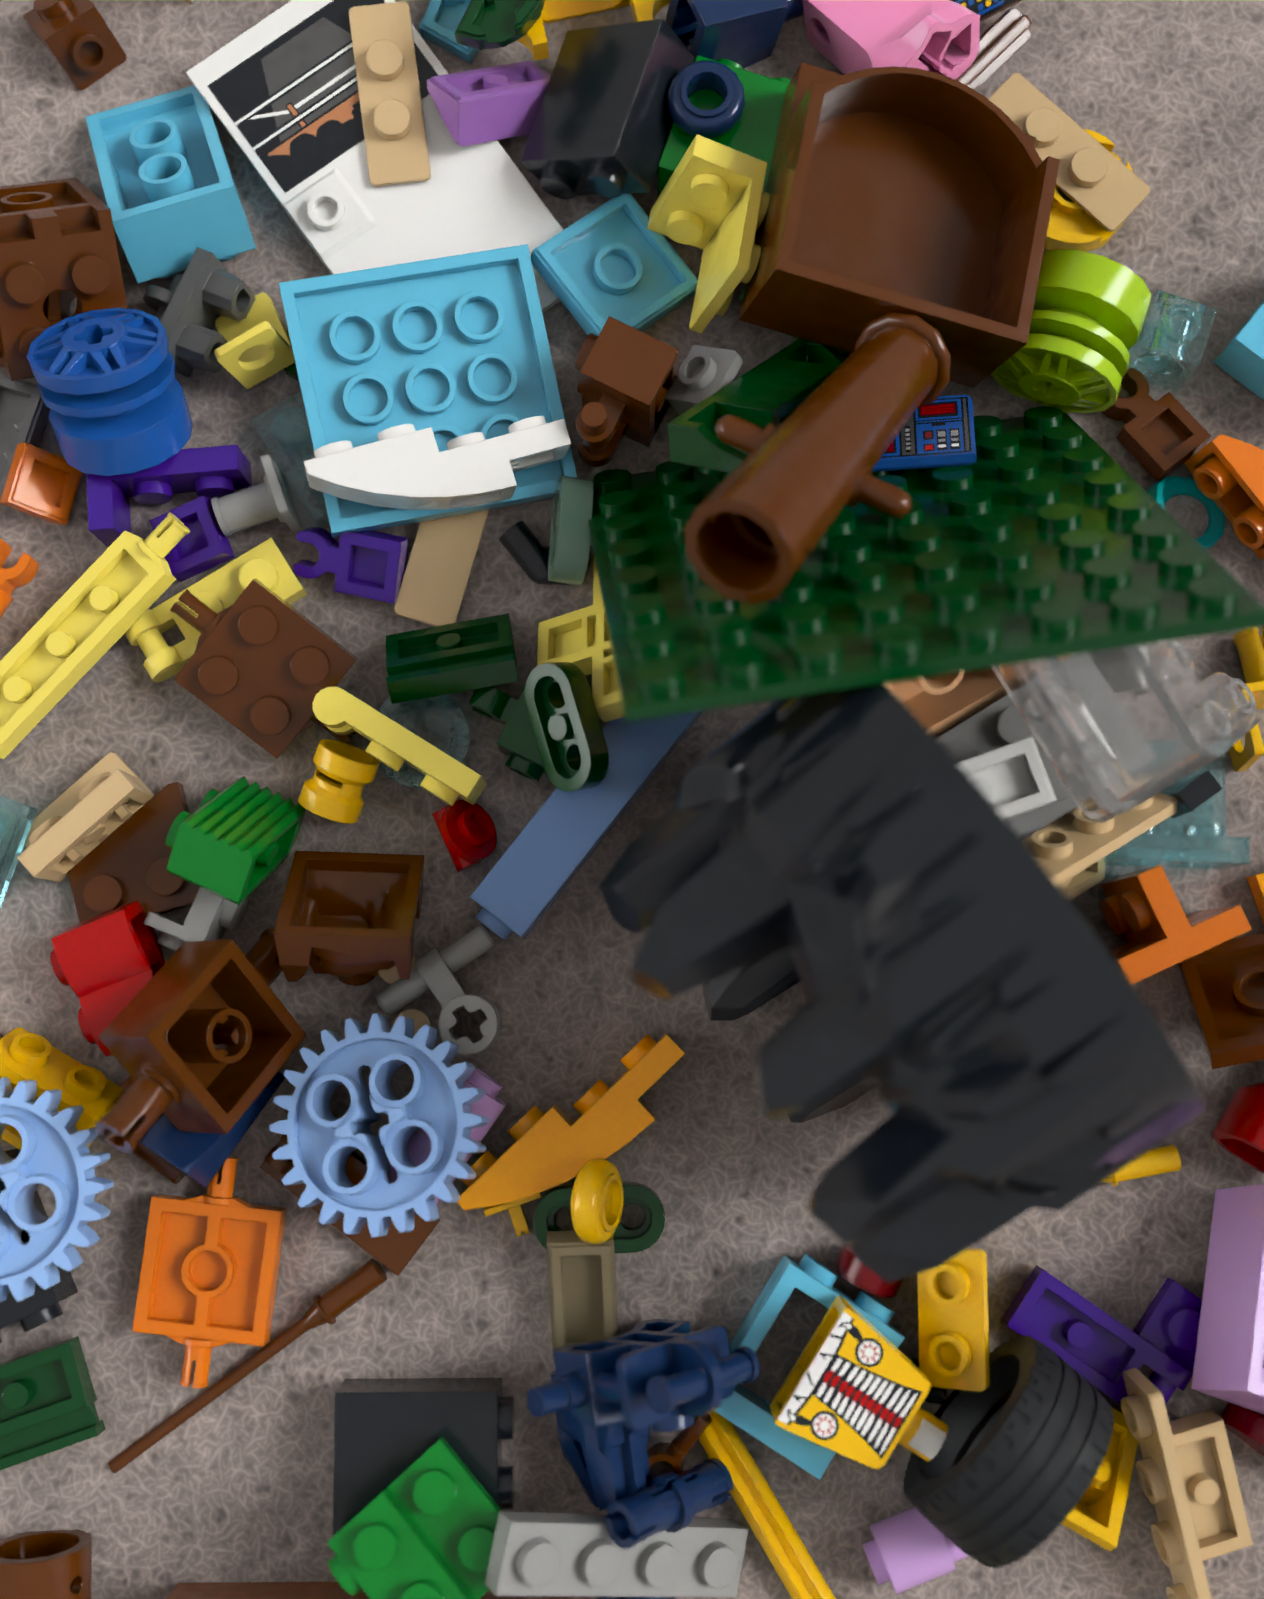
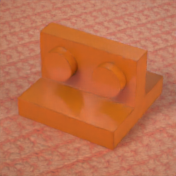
(1156, 925)

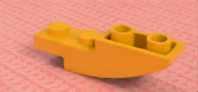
(554, 1148)

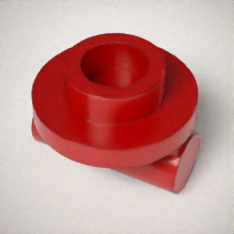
(466, 833)

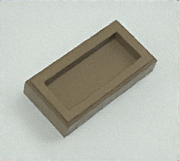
(581, 1289)

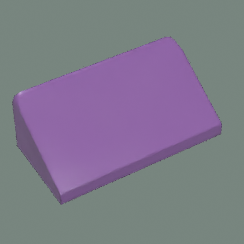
(489, 101)

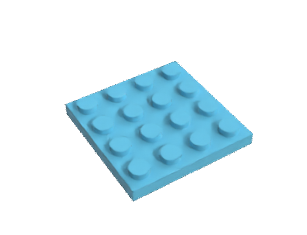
(428, 347)

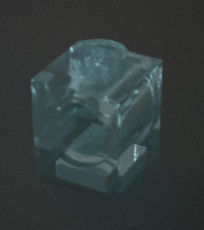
(1172, 340)

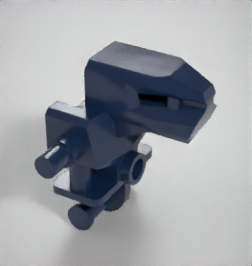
(623, 1385)

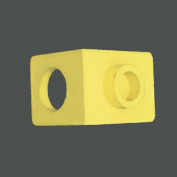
(255, 344)

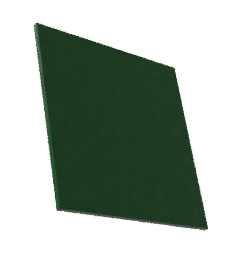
(992, 567)

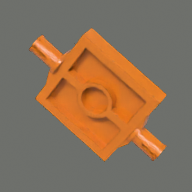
(209, 1271)

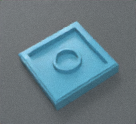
(614, 268)

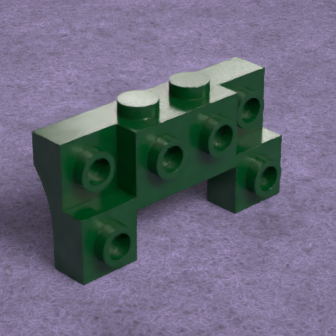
(758, 396)

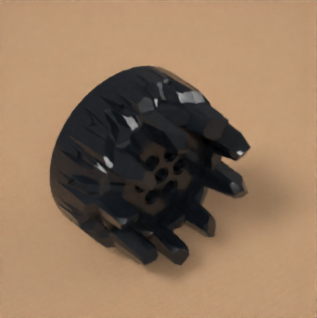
(933, 964)

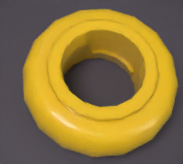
(597, 1201)

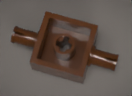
(200, 1040)

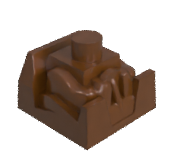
(349, 915)

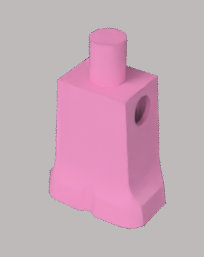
(897, 33)

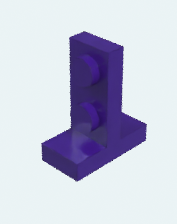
(200, 470)

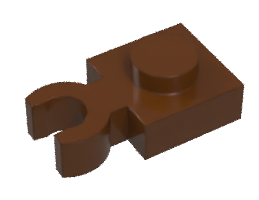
(1158, 432)

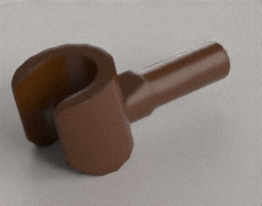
(679, 1447)

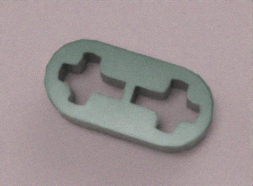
(570, 531)

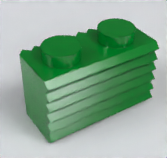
(234, 839)

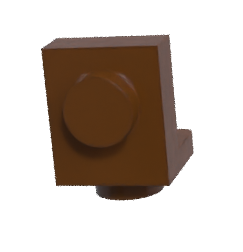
(76, 38)

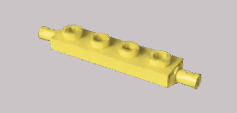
(83, 627)

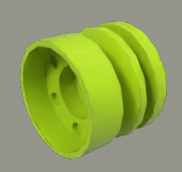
(1079, 333)

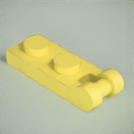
(218, 592)
(395, 745)

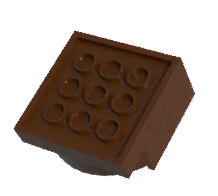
(901, 202)

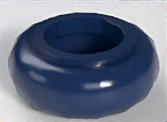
(709, 76)

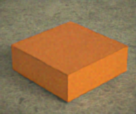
(41, 484)

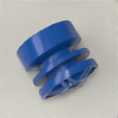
(111, 391)

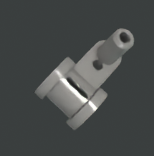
(437, 972)

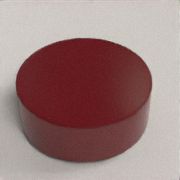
(862, 1277)

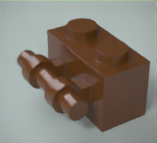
(622, 389)

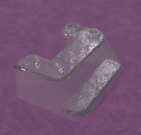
(1127, 720)

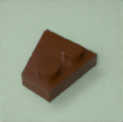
(134, 863)

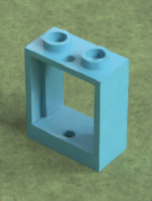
(752, 1411)

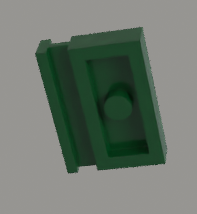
(450, 658)
(46, 1403)

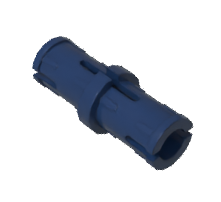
(668, 1503)

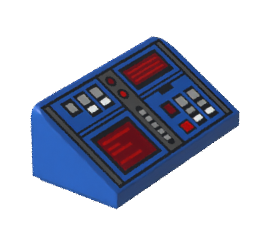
(934, 437)

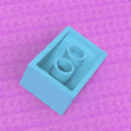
(168, 183)

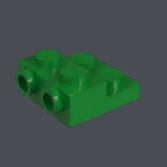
(420, 1535)

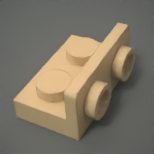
(83, 818)

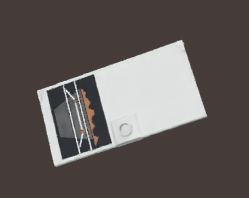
(297, 117)

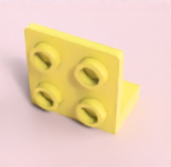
(716, 206)

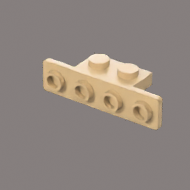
(1076, 846)
(1189, 1481)

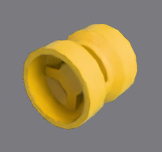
(338, 781)

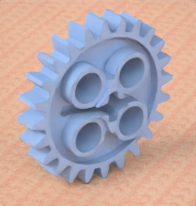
(323, 1143)
(60, 1159)

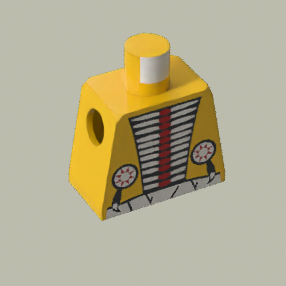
(857, 1393)

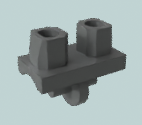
(192, 307)

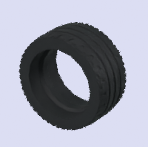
(1012, 1454)

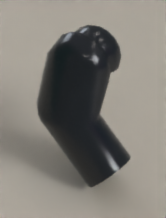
(529, 553)

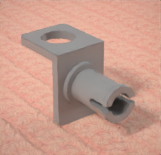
(262, 504)

